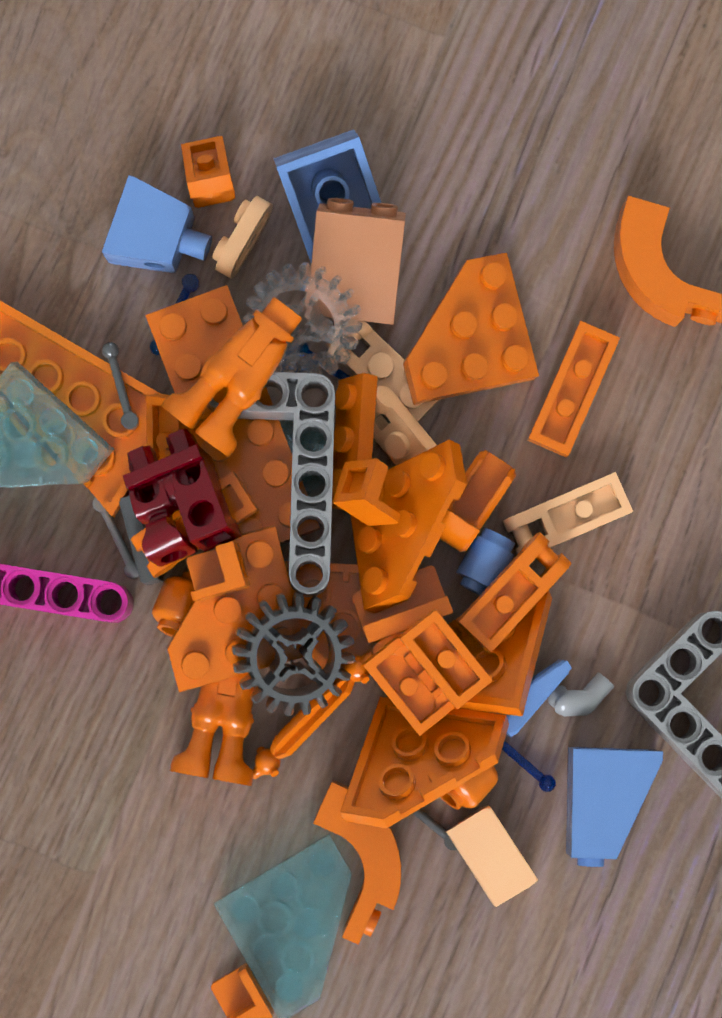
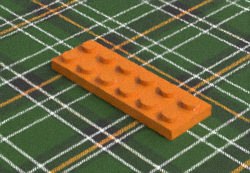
(262, 459)

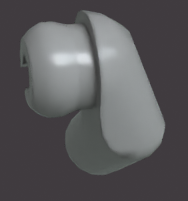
(580, 701)

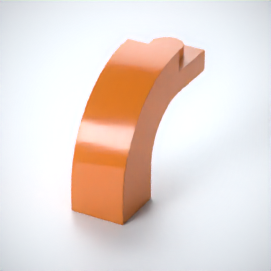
(646, 273)
(379, 858)

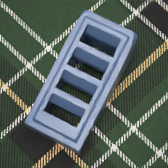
(541, 687)

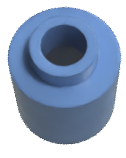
(485, 560)

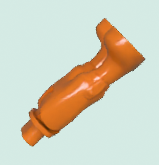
(242, 368)
(224, 706)

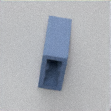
(605, 798)

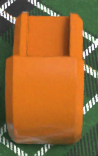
(486, 484)

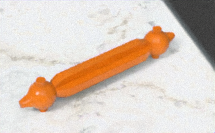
(302, 726)

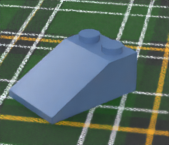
(325, 171)

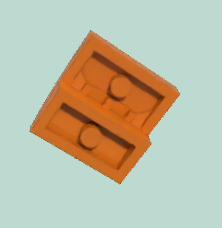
(427, 672)

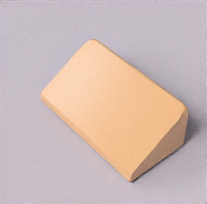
(492, 855)

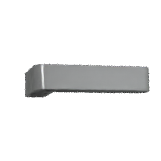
(304, 464)
(671, 701)

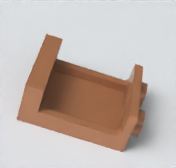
(364, 251)

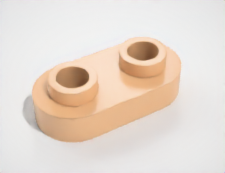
(250, 222)

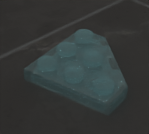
(42, 436)
(290, 923)

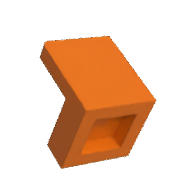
(362, 491)
(218, 571)
(242, 995)

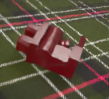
(181, 483)

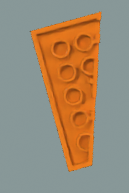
(83, 386)

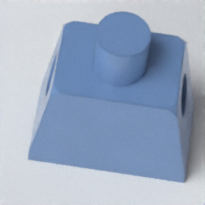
(152, 230)

